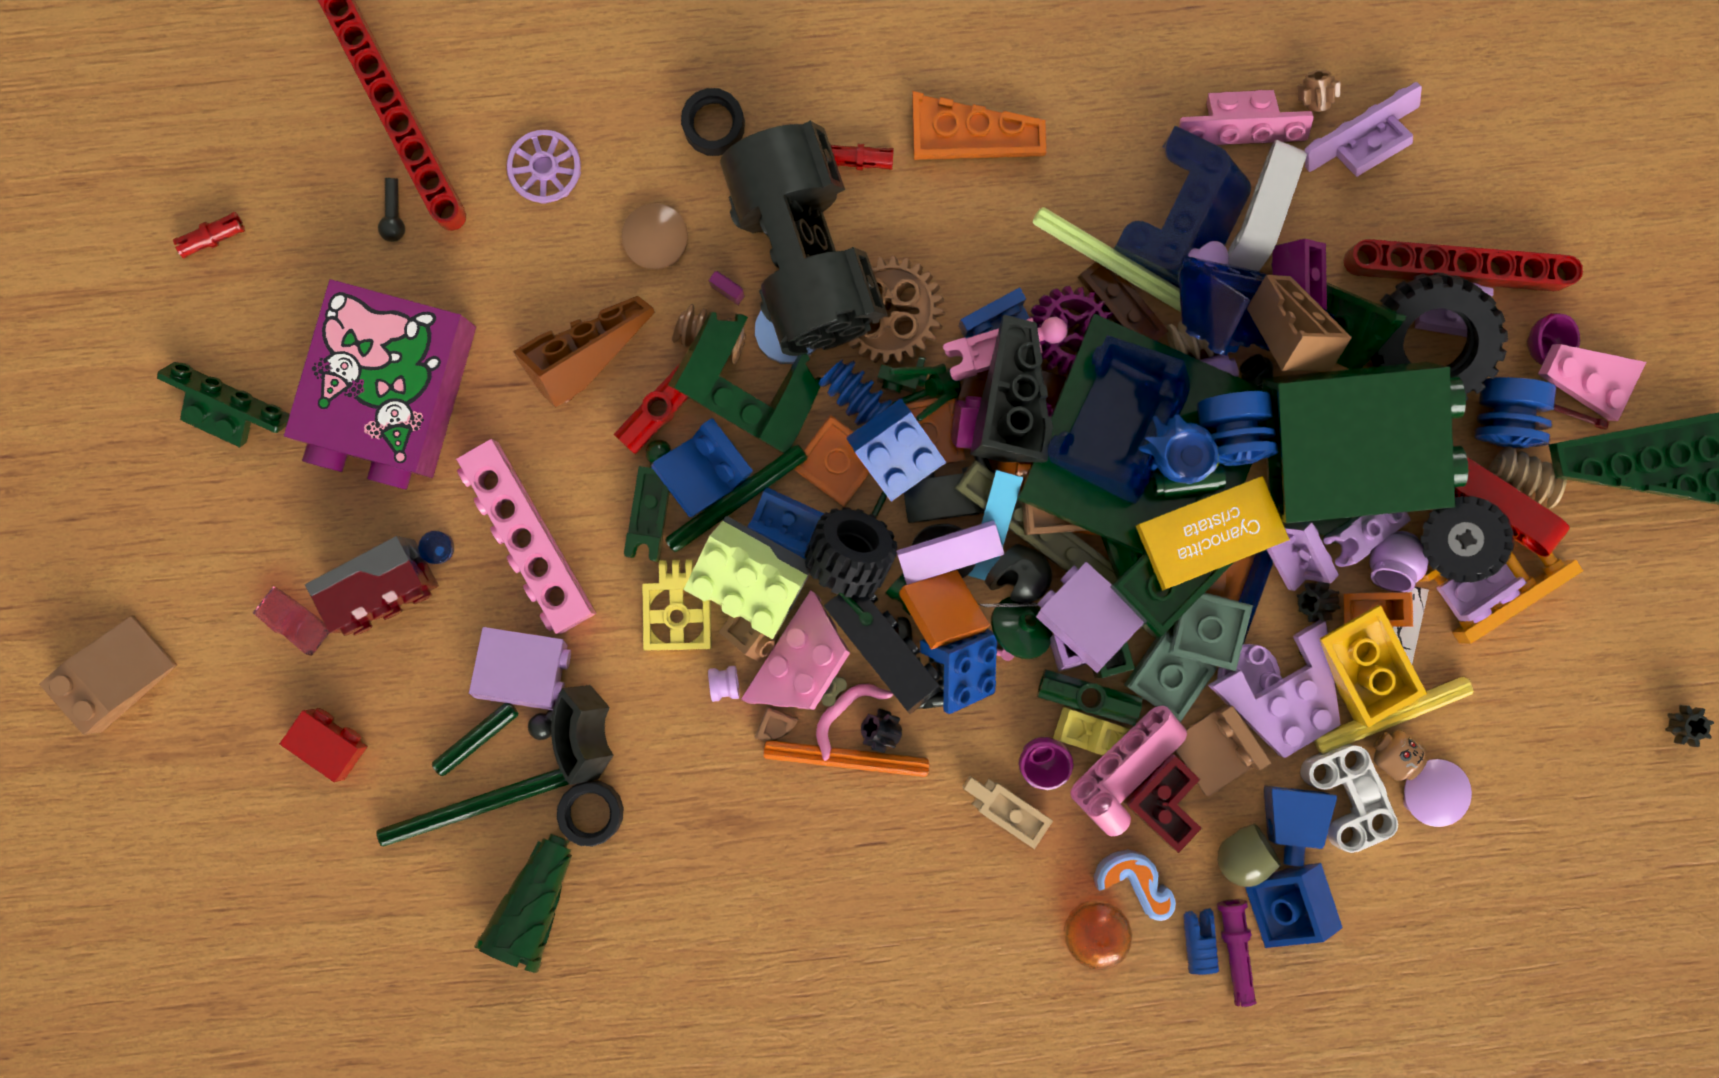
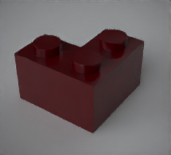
(1157, 802)

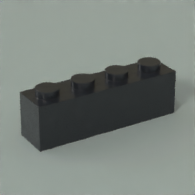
(886, 651)

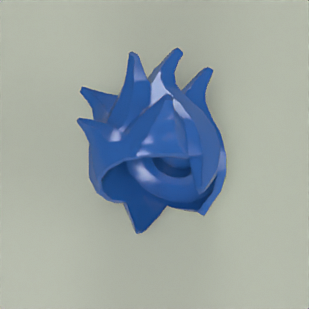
(1182, 450)

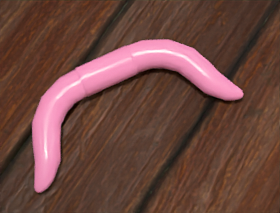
(840, 705)

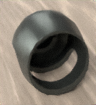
(1024, 570)

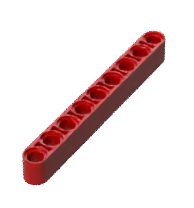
(394, 111)

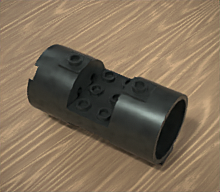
(781, 188)

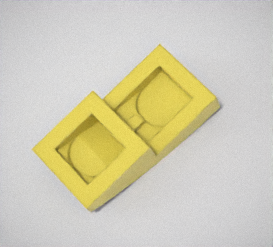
(1087, 731)

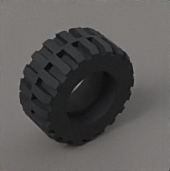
(1471, 303)

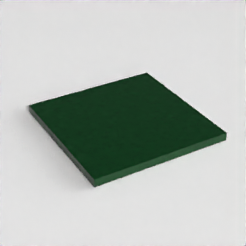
(1088, 505)

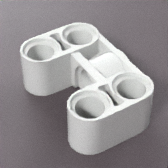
(1365, 794)

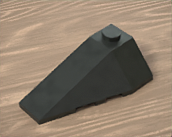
(1013, 406)

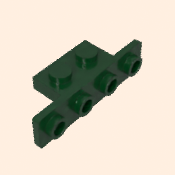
(220, 408)

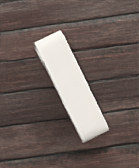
(1267, 207)

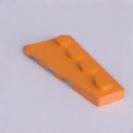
(964, 131)

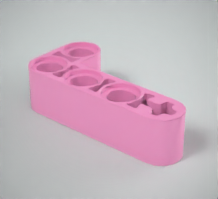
(1126, 767)

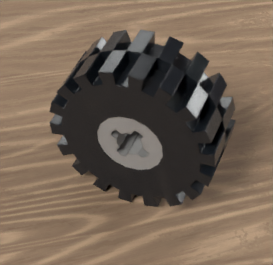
(1485, 543)

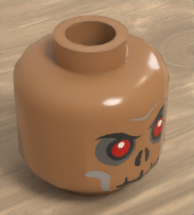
(1399, 755)

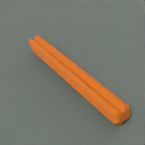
(847, 758)

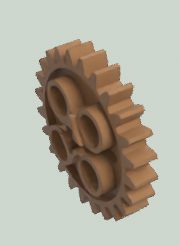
(887, 340)

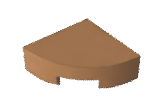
(775, 725)

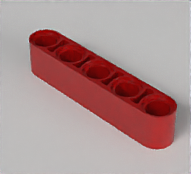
(1532, 523)

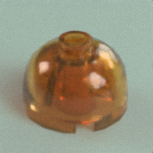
(1083, 931)

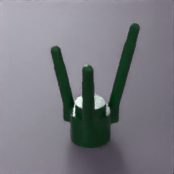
(938, 385)

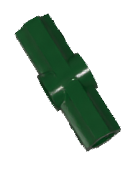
(1110, 702)

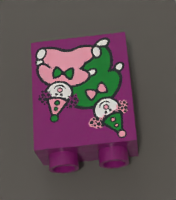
(379, 383)

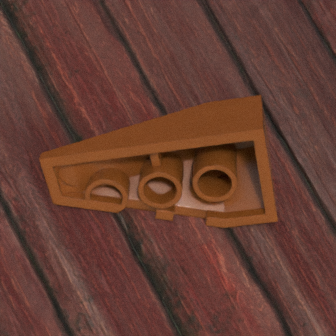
(570, 360)

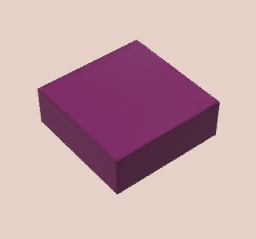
(726, 287)

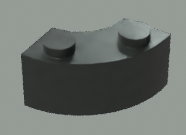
(938, 499)
(580, 734)

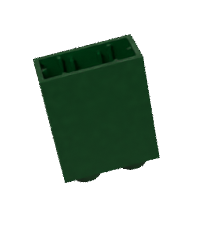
(1365, 441)

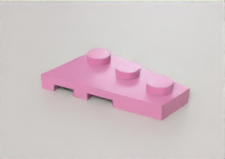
(1593, 377)

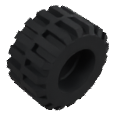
(850, 552)

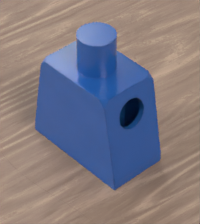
(1298, 820)

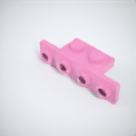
(1247, 119)

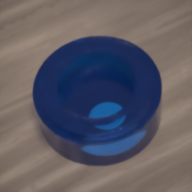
(436, 547)

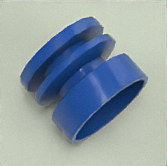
(1515, 412)
(1236, 426)

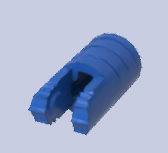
(1201, 942)

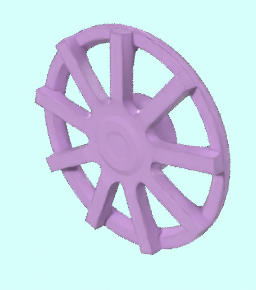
(544, 166)

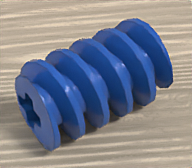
(854, 392)

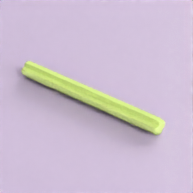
(1108, 257)

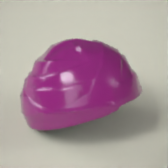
(1550, 330)
(1045, 763)

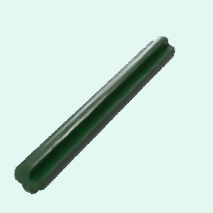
(736, 498)

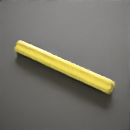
(1432, 700)

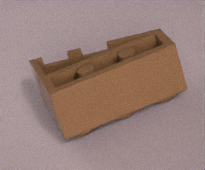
(1296, 326)

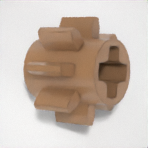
(1318, 90)

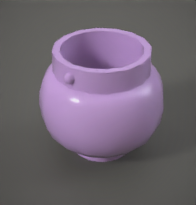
(1398, 562)

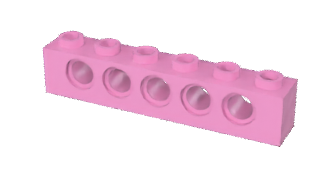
(474, 468)

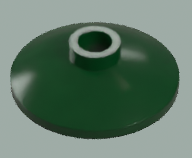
(1020, 630)

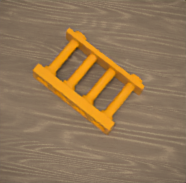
(1555, 574)

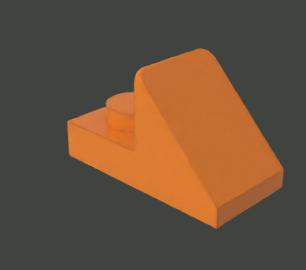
(1396, 606)

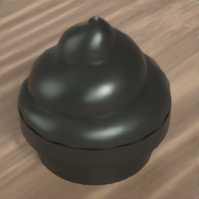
(1256, 368)

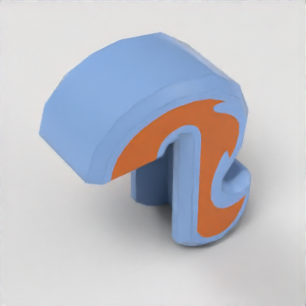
(1143, 876)

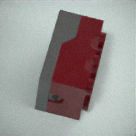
(372, 586)

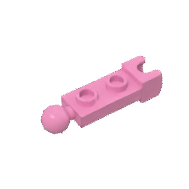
(978, 350)

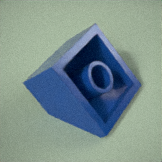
(1295, 907)

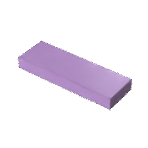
(950, 552)

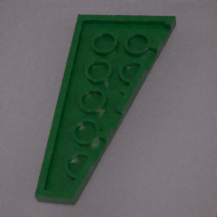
(1656, 459)

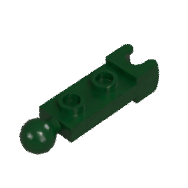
(648, 506)

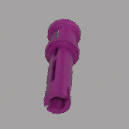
(1237, 937)

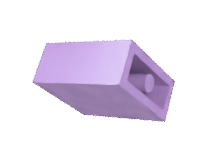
(1088, 616)
(519, 668)

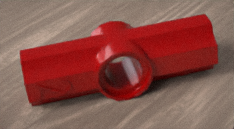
(642, 424)

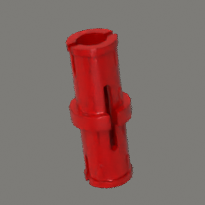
(863, 157)
(209, 235)

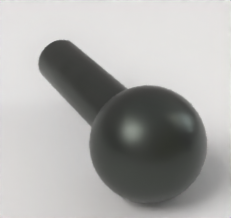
(391, 226)
(540, 725)

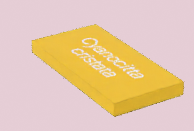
(1212, 533)

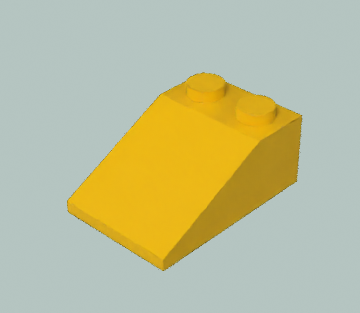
(1371, 667)

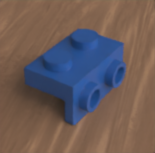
(785, 521)

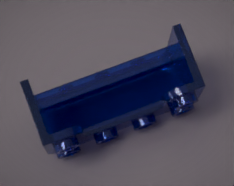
(1201, 213)
(1216, 304)

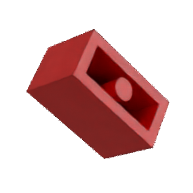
(324, 744)

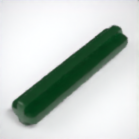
(474, 739)

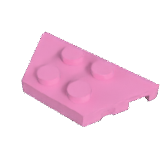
(801, 661)

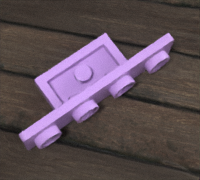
(1369, 136)

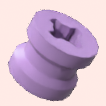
(723, 683)

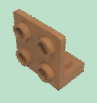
(1220, 749)

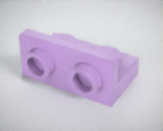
(1475, 599)

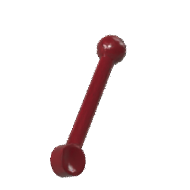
(1599, 423)

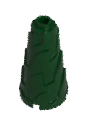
(527, 911)

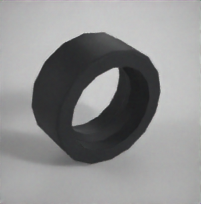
(701, 99)
(565, 821)

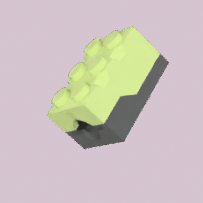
(748, 576)

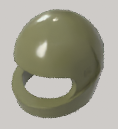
(1247, 857)

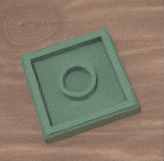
(1212, 631)
(1168, 678)

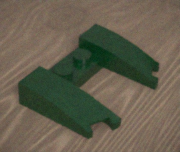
(700, 381)

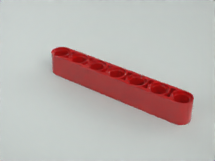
(1477, 260)

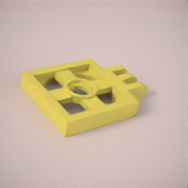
(675, 584)

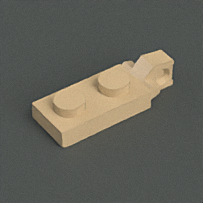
(1008, 811)

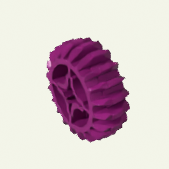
(1052, 307)

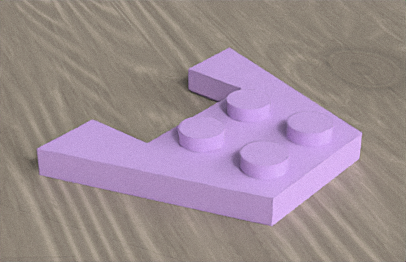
(1294, 708)

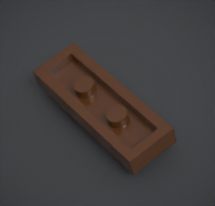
(1122, 300)

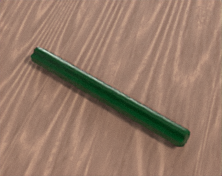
(471, 807)

